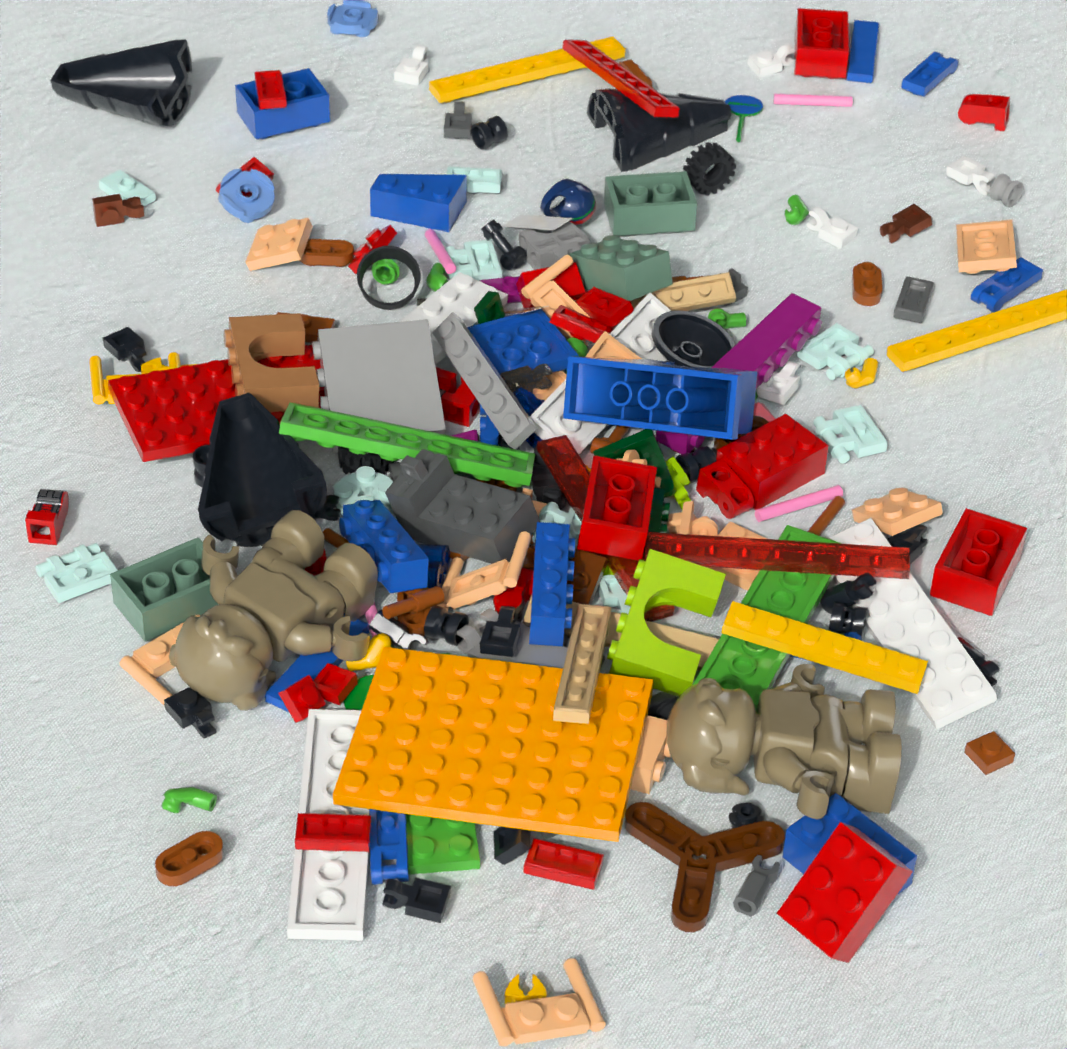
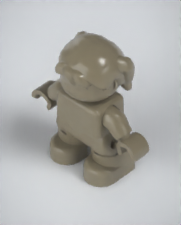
(273, 612)
(796, 740)

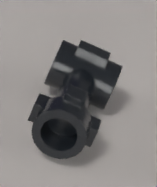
(512, 257)

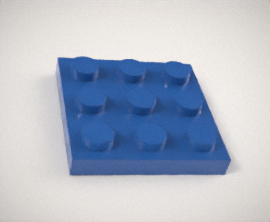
(523, 341)

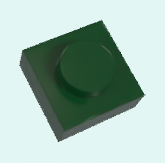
(489, 308)

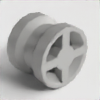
(1006, 190)

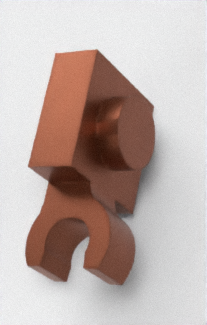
(112, 209)

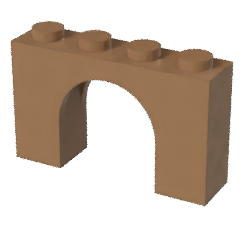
(270, 336)

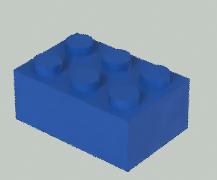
(305, 100)
(808, 836)

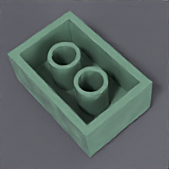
(650, 203)
(623, 267)
(163, 589)

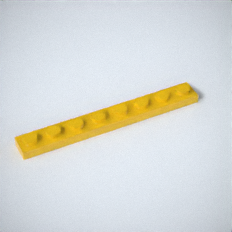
(516, 72)
(979, 332)

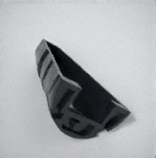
(135, 82)
(645, 138)
(254, 475)

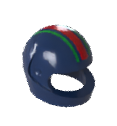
(577, 202)

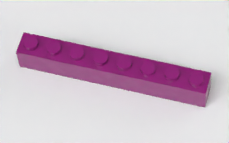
(763, 351)

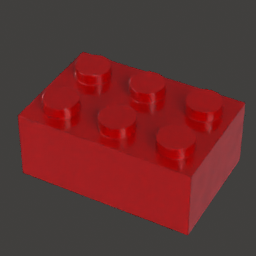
(821, 43)
(775, 459)
(617, 508)
(978, 562)
(844, 892)

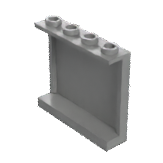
(381, 374)

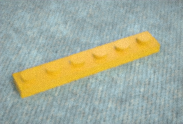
(824, 647)

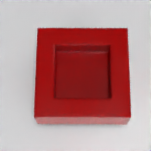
(335, 683)
(302, 697)

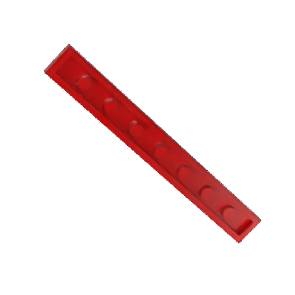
(620, 78)

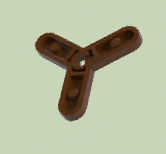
(697, 877)

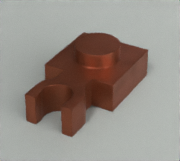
(908, 221)

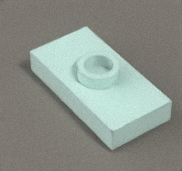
(479, 178)
(127, 187)

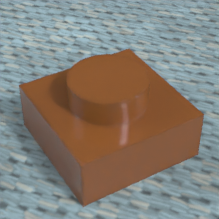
(989, 752)

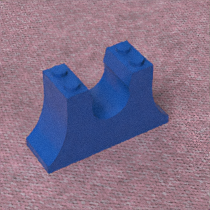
(660, 396)

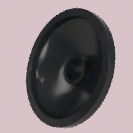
(690, 339)

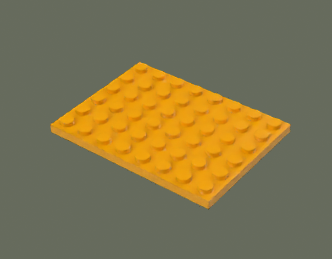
(484, 749)

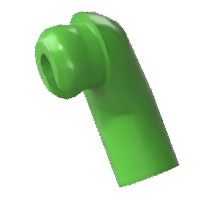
(798, 212)
(436, 277)
(727, 320)
(189, 795)

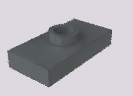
(913, 299)

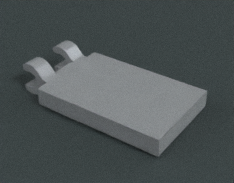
(525, 653)

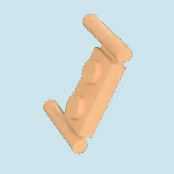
(547, 293)
(484, 581)
(151, 662)
(542, 1017)

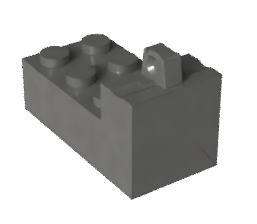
(457, 510)

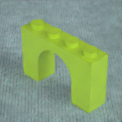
(662, 582)

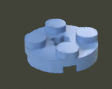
(352, 18)
(243, 207)

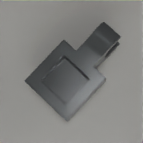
(459, 123)

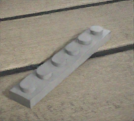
(484, 381)

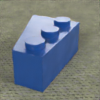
(419, 199)

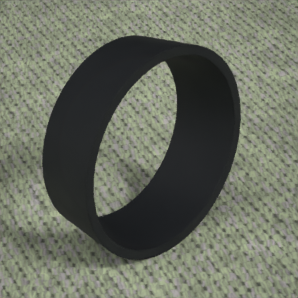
(388, 252)

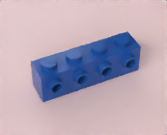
(396, 555)
(550, 584)

